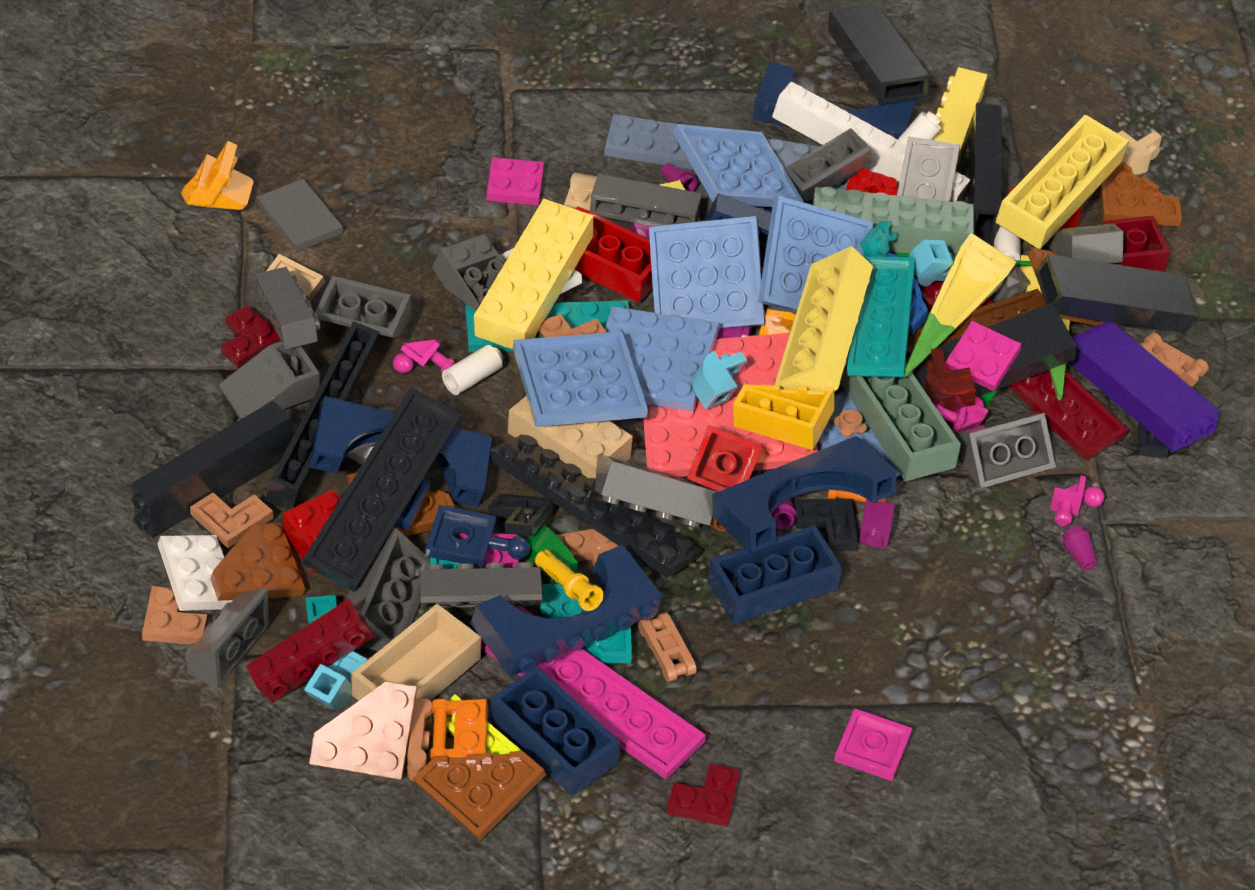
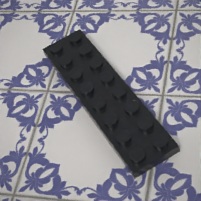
(381, 489)
(575, 493)

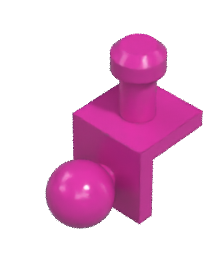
(420, 352)
(964, 417)
(1068, 500)

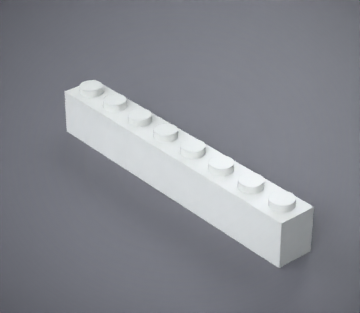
(825, 121)

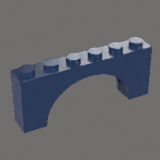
(889, 117)
(350, 426)
(844, 466)
(526, 640)

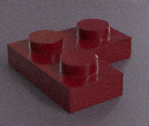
(252, 338)
(709, 803)

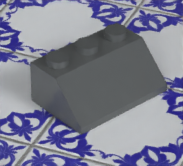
(829, 164)
(365, 304)
(1006, 449)
(229, 638)

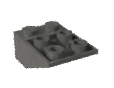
(1091, 243)
(469, 269)
(272, 375)

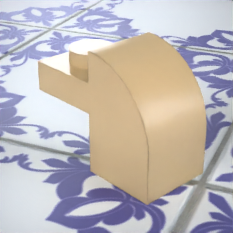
(1141, 152)
(580, 191)

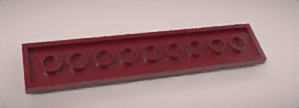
(1075, 418)

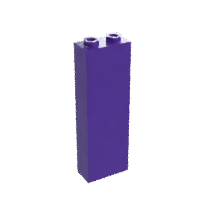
(1143, 386)

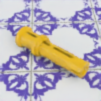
(575, 584)

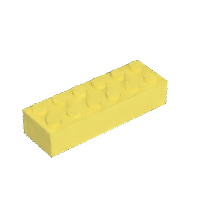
(1062, 181)
(534, 274)
(825, 322)

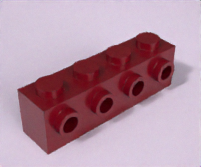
(301, 654)

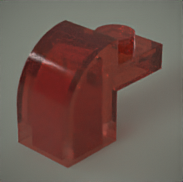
(948, 388)

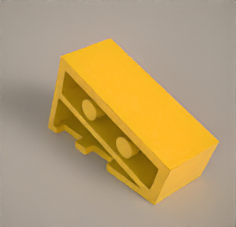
(784, 414)

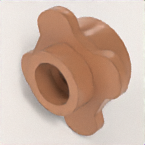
(850, 423)

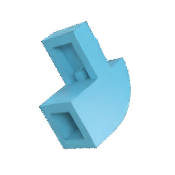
(931, 261)
(714, 379)
(333, 683)

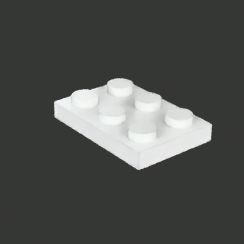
(189, 568)

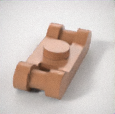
(1175, 359)
(667, 646)
(419, 737)

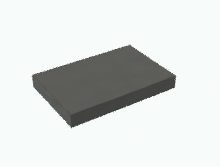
(299, 215)

